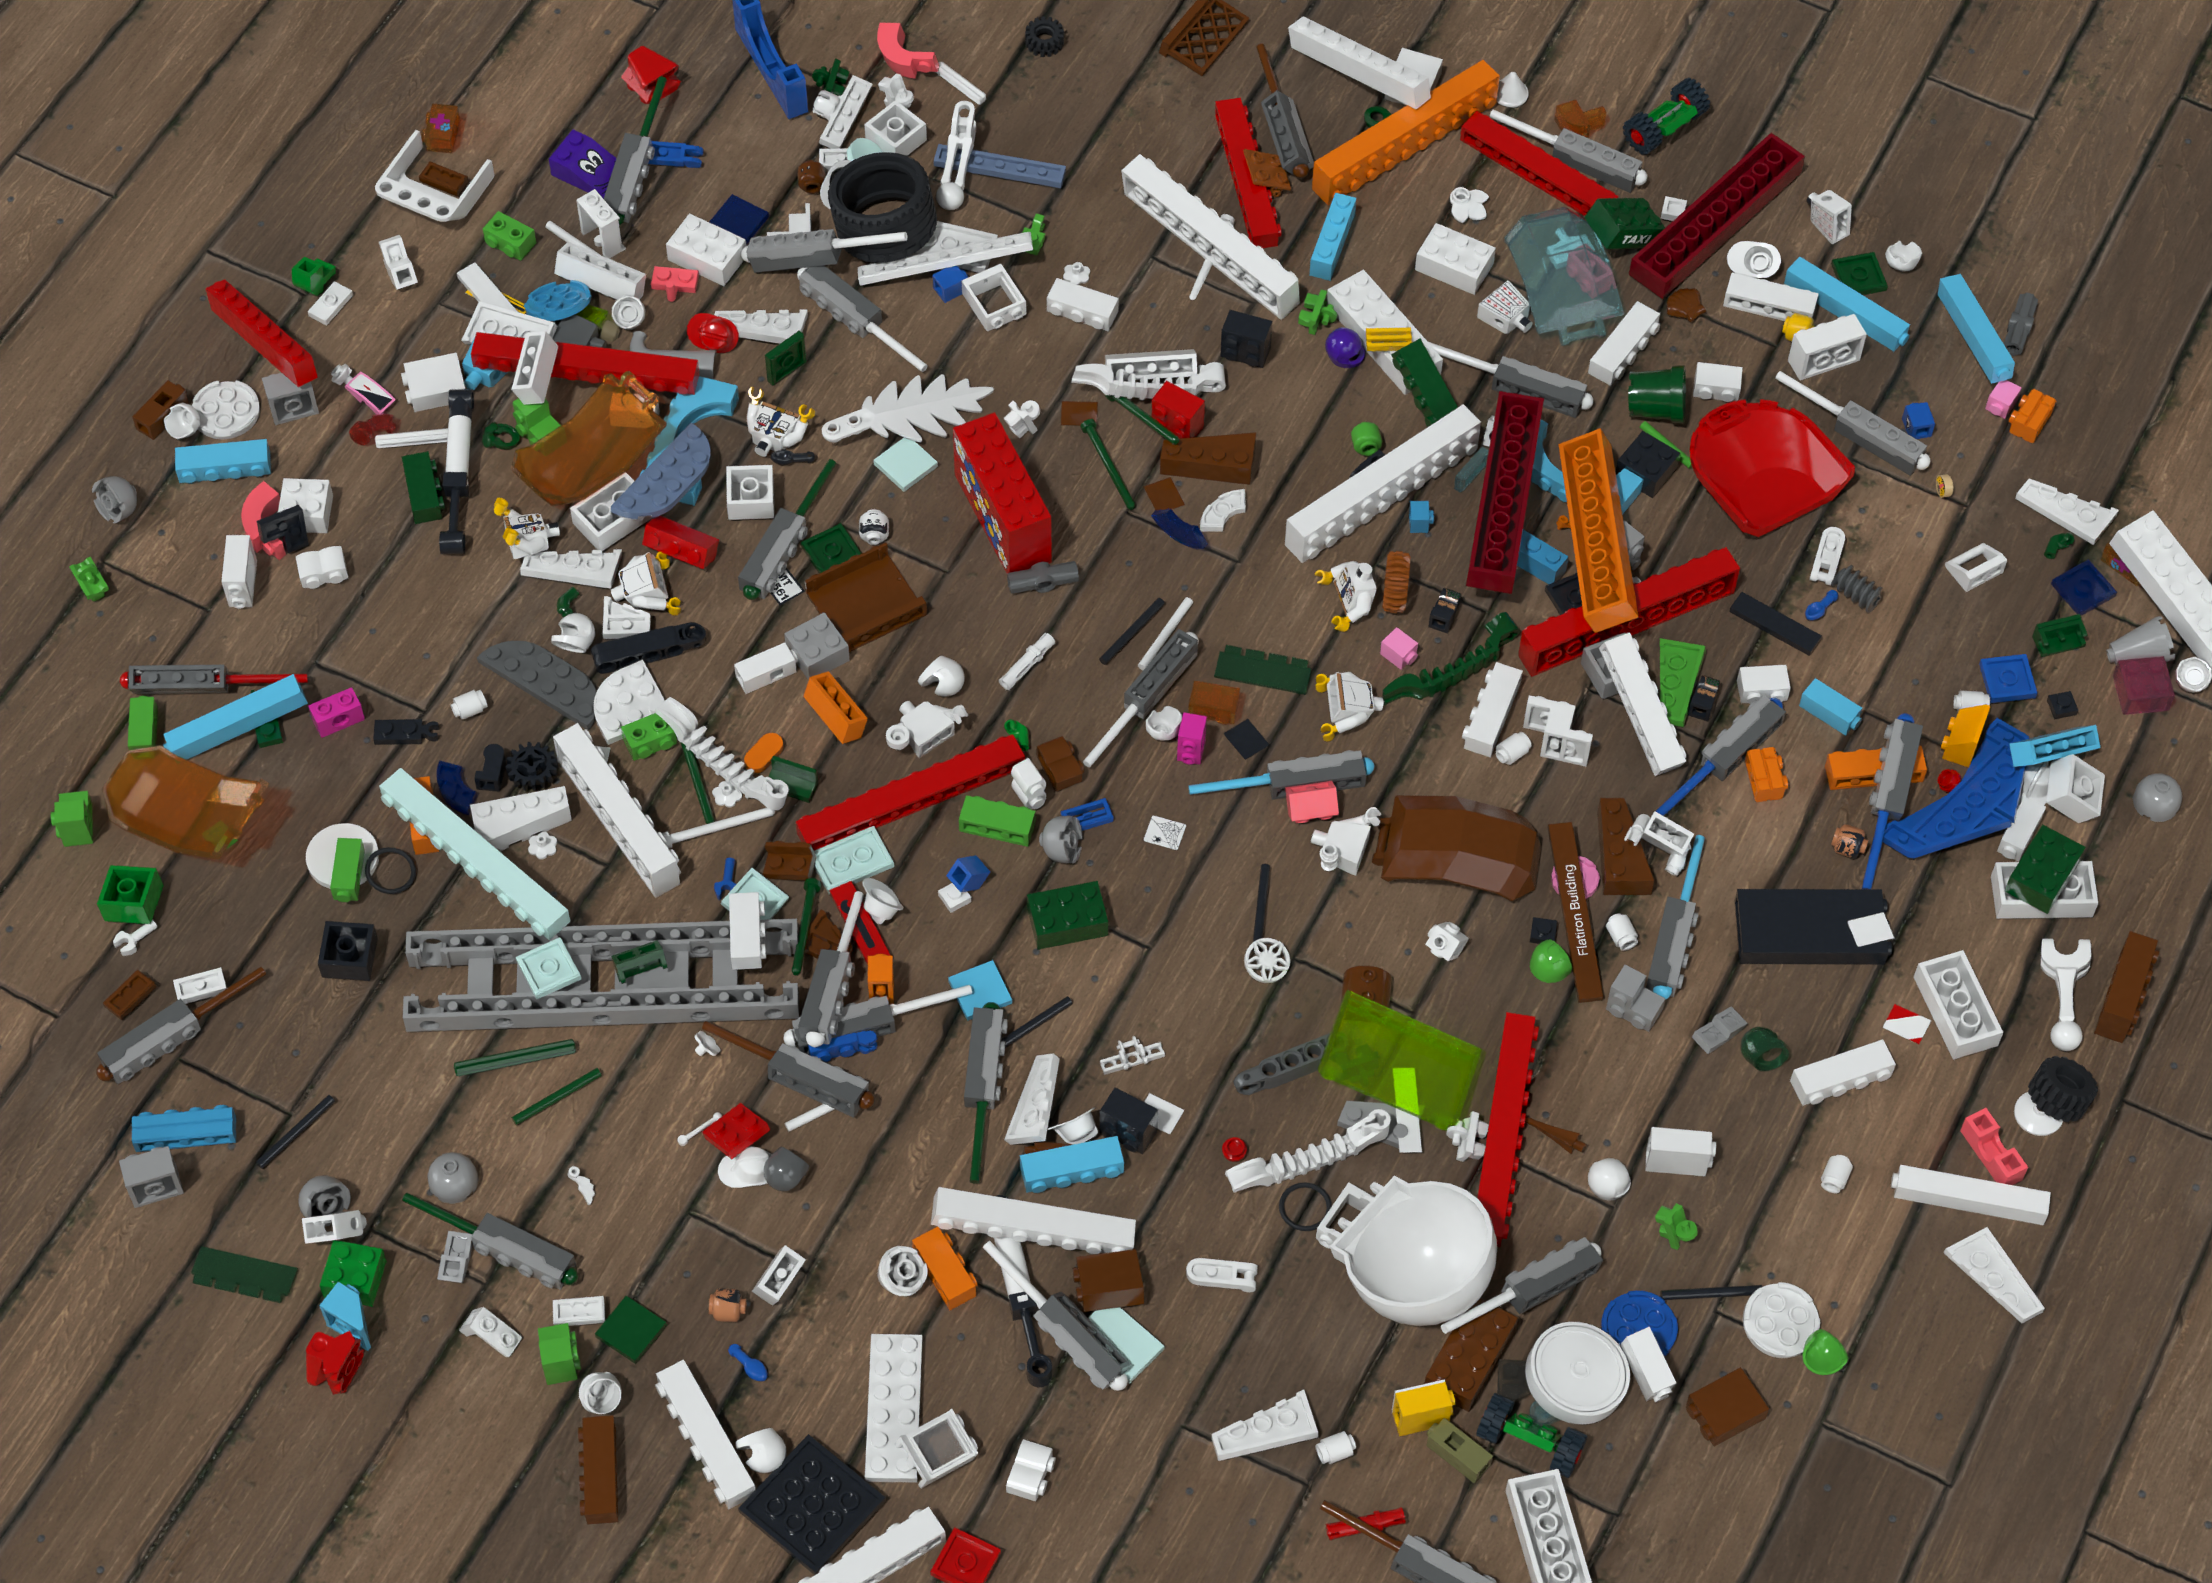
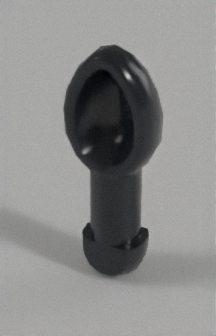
(786, 457)

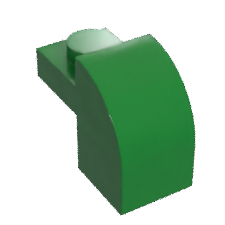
(312, 275)

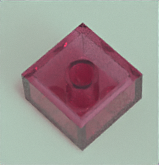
(2143, 685)

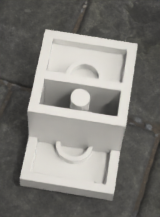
(1556, 722)

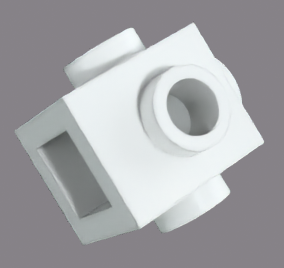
(1446, 940)

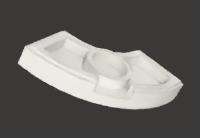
(1221, 510)

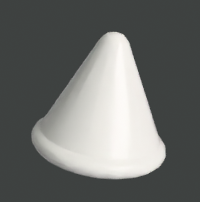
(1512, 91)

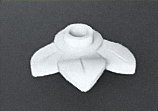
(1468, 204)

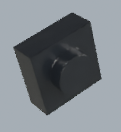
(2062, 705)
(1542, 930)

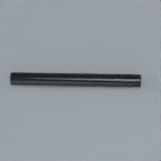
(1131, 631)
(1261, 903)
(1037, 1021)
(295, 1131)
(1709, 1292)

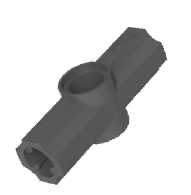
(2020, 323)
(1042, 577)

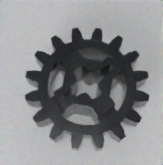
(531, 766)

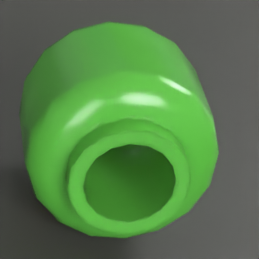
(1366, 438)

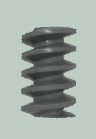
(1857, 588)

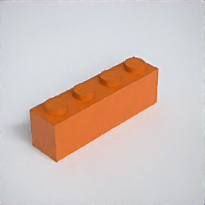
(1859, 768)

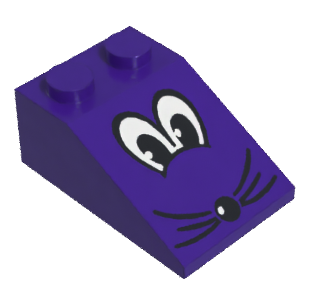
(582, 163)

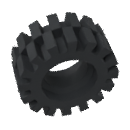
(1045, 46)

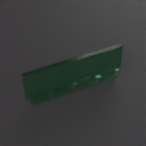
(1268, 673)
(248, 1272)

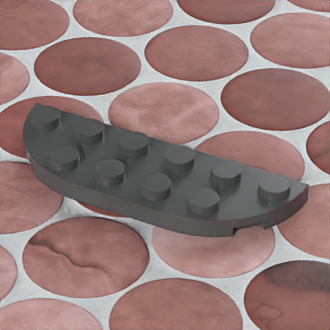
(544, 678)

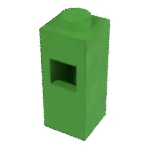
(142, 723)
(347, 869)

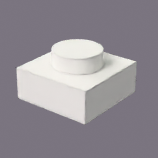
(1673, 208)
(953, 897)

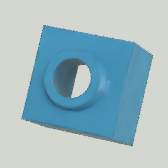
(1420, 516)

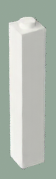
(1971, 1194)

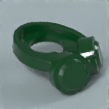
(1369, 121)
(490, 440)

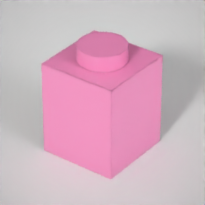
(2003, 398)
(1399, 648)

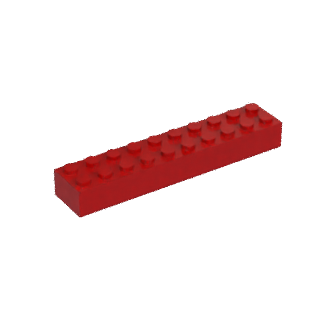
(1657, 601)

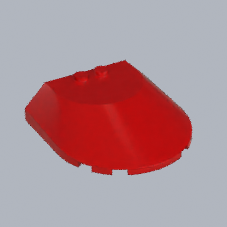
(1766, 464)

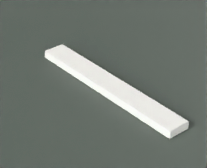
(945, 258)

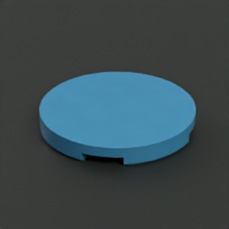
(558, 301)

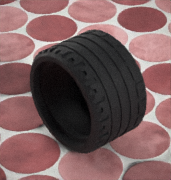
(879, 179)

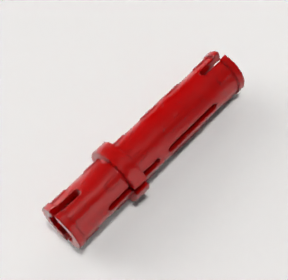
(1377, 1520)

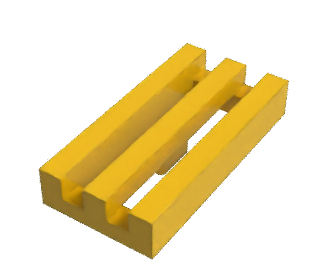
(1387, 336)

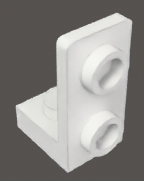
(491, 1330)

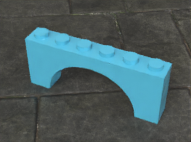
(710, 399)
(1551, 478)

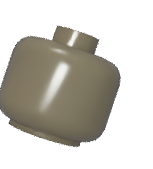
(609, 331)

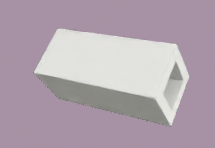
(766, 667)
(2020, 833)

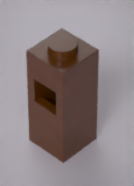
(151, 415)

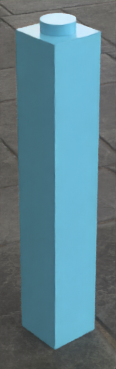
(1845, 301)
(1976, 328)
(236, 718)

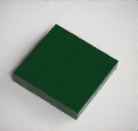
(1860, 273)
(785, 358)
(830, 548)
(630, 1329)

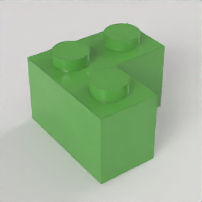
(533, 420)
(73, 818)
(559, 1353)

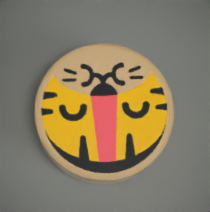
(1944, 485)

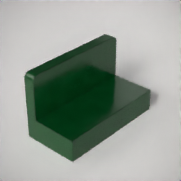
(799, 778)

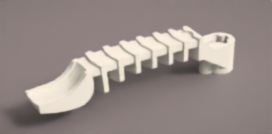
(1209, 379)
(684, 724)
(1257, 1172)

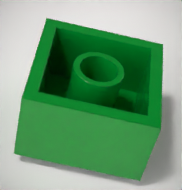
(130, 894)
(354, 1265)

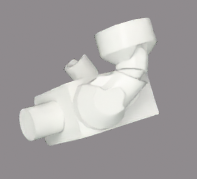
(924, 727)

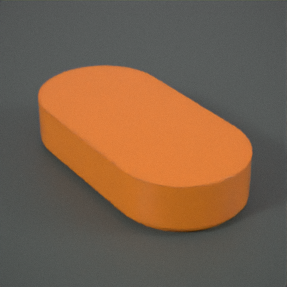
(761, 753)

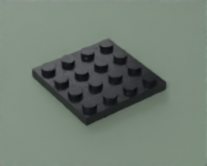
(812, 1504)

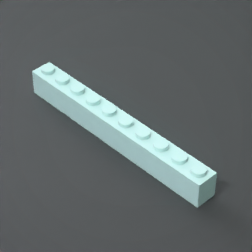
(475, 854)

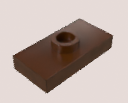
(443, 178)
(129, 994)

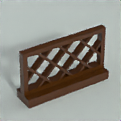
(1187, 25)

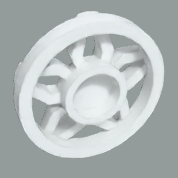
(1267, 960)

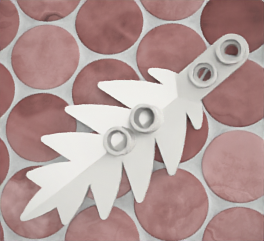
(910, 407)

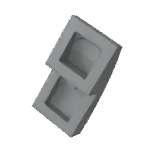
(1720, 1030)
(456, 1257)

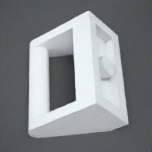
(1980, 574)

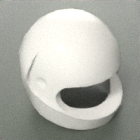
(576, 633)
(947, 673)
(1609, 1179)
(600, 1392)
(767, 1450)

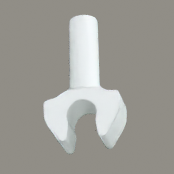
(132, 939)

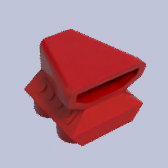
(645, 69)
(333, 1360)

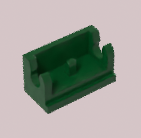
(2060, 635)
(639, 960)

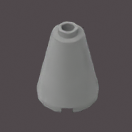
(2143, 642)

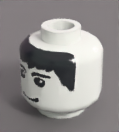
(874, 526)

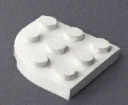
(624, 699)

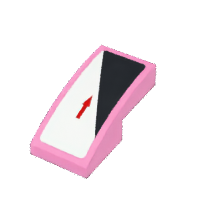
(370, 392)

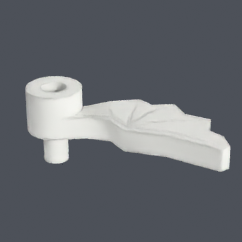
(585, 1186)

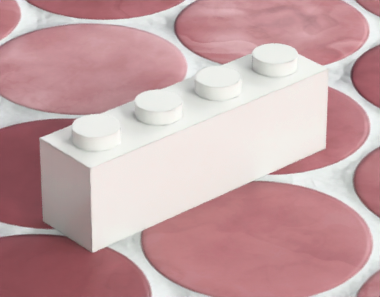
(599, 272)
(1768, 298)
(1624, 343)
(1154, 364)
(1492, 710)
(1842, 1073)

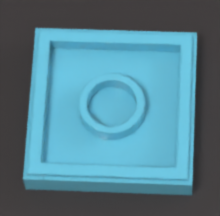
(985, 987)

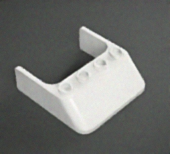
(423, 199)

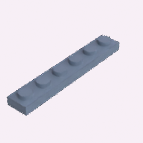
(1006, 167)

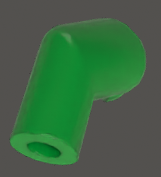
(1020, 733)

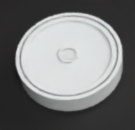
(1577, 1373)

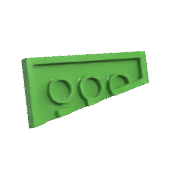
(1678, 677)

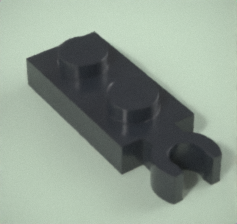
(403, 731)

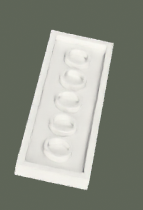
(892, 1405)

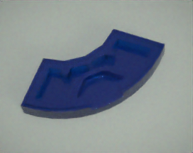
(1179, 530)
(452, 787)

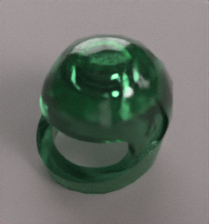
(1760, 1041)

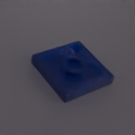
(740, 217)
(2084, 588)

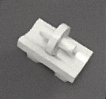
(896, 90)
(1021, 419)
(1464, 1137)

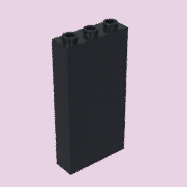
(1806, 926)

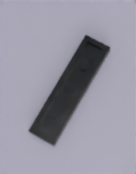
(1775, 623)

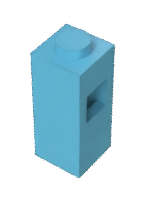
(1831, 707)

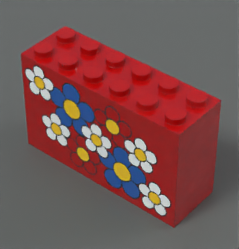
(1002, 494)

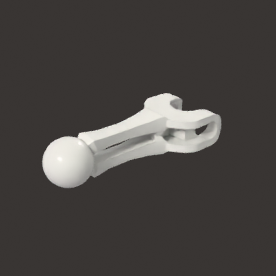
(962, 136)
(2065, 970)

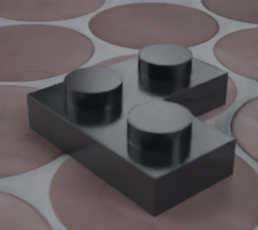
(285, 524)

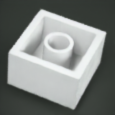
(896, 130)
(750, 492)
(313, 497)
(2075, 788)

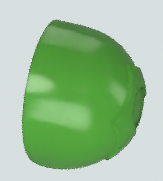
(1550, 962)
(1824, 1353)

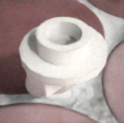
(341, 374)

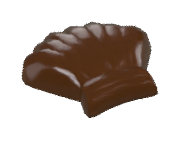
(1685, 304)

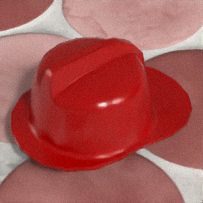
(712, 332)

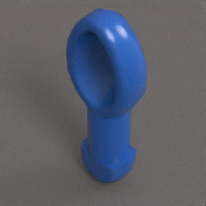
(1817, 609)
(753, 1367)

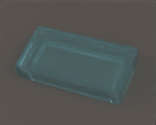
(1471, 469)

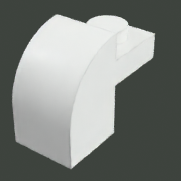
(397, 262)

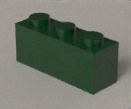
(423, 487)

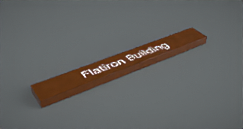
(1575, 912)

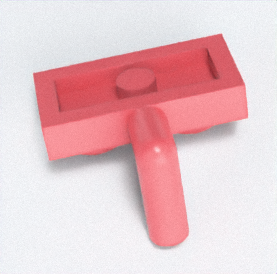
(674, 281)

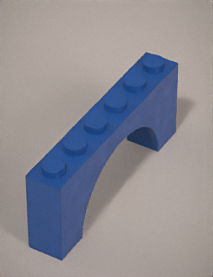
(785, 82)

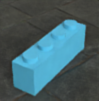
(1332, 236)
(222, 461)
(2054, 745)
(1072, 1164)

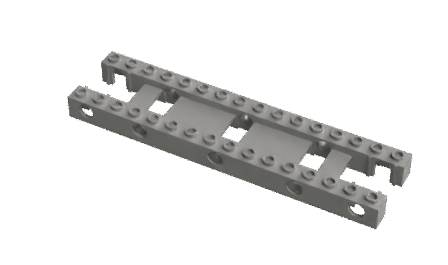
(644, 999)

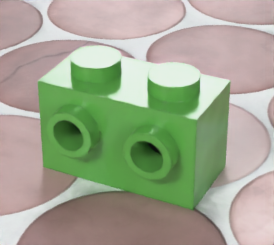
(509, 236)
(647, 736)

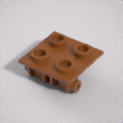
(1267, 171)

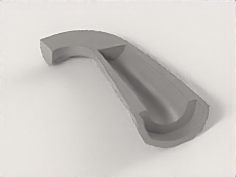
(704, 357)

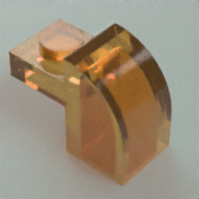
(1571, 117)

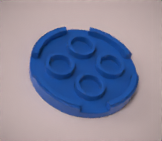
(1636, 1312)

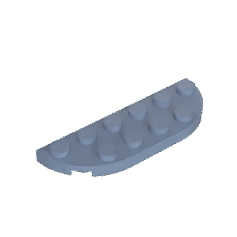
(667, 477)

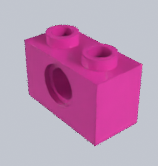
(336, 712)
(1191, 738)

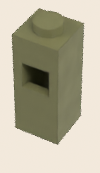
(1458, 1450)

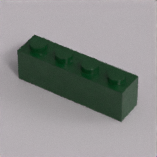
(1424, 381)

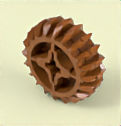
(1396, 582)

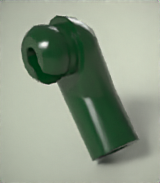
(2058, 542)
(564, 601)

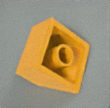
(1964, 734)

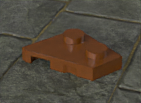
(823, 935)

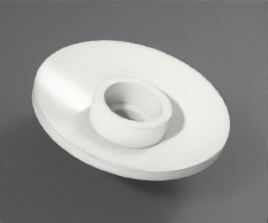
(2032, 1119)

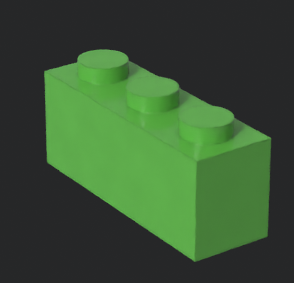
(997, 820)

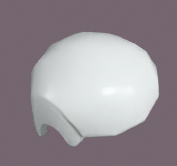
(1903, 256)
(628, 312)
(182, 421)
(2193, 674)
(1164, 724)

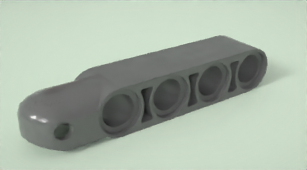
(1277, 1063)

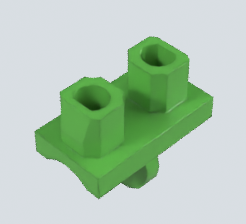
(1320, 312)
(89, 579)
(1675, 1225)

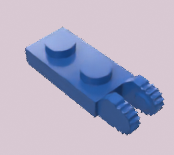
(675, 154)
(846, 1045)

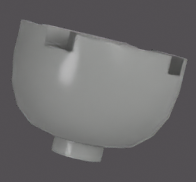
(115, 498)
(2157, 797)
(1061, 839)
(452, 1177)
(323, 1196)

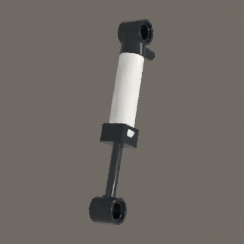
(457, 465)
(1024, 1308)

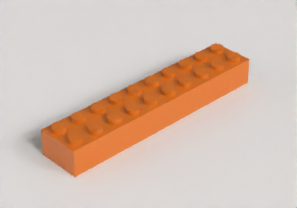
(1405, 132)
(1598, 531)

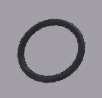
(384, 890)
(1292, 1188)

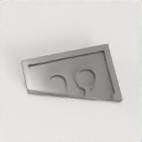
(1356, 1111)

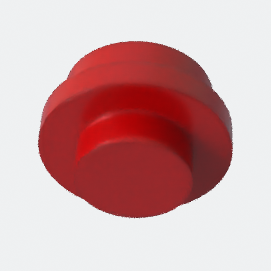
(1948, 780)
(1234, 1149)

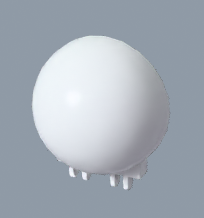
(1418, 1251)

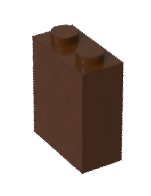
(1108, 1280)
(1726, 1407)

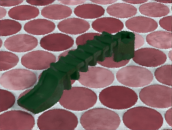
(1502, 631)

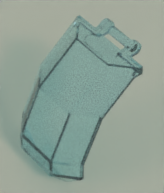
(1564, 273)

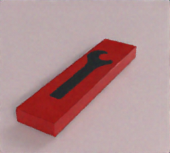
(864, 932)

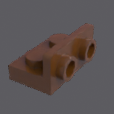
(789, 860)

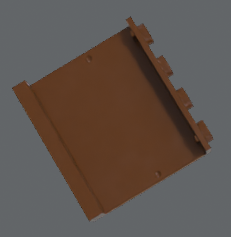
(865, 597)

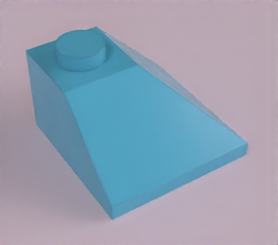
(345, 1313)

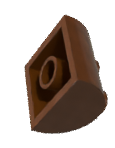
(1368, 982)

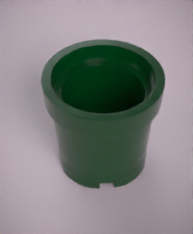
(1658, 394)

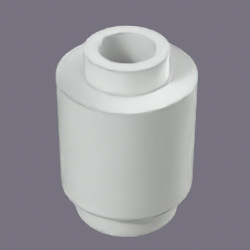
(1970, 699)
(468, 704)
(1513, 748)
(1622, 931)
(1836, 1173)
(1335, 1448)

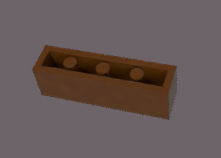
(600, 1470)

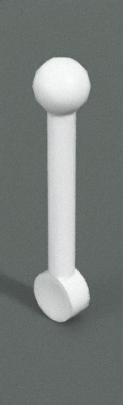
(683, 1140)

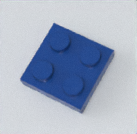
(2008, 678)

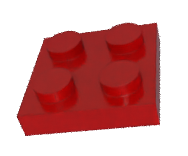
(736, 1131)
(965, 1559)

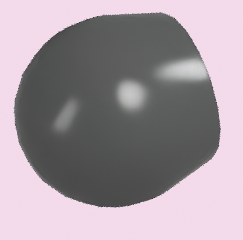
(784, 1170)

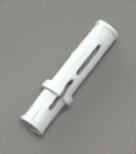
(1032, 655)

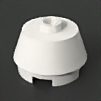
(902, 1271)

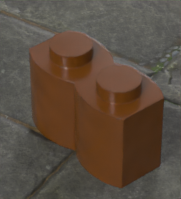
(1059, 763)

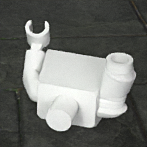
(1664, 835)
(1346, 841)

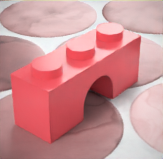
(1982, 1135)

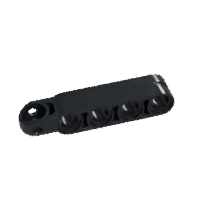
(647, 646)

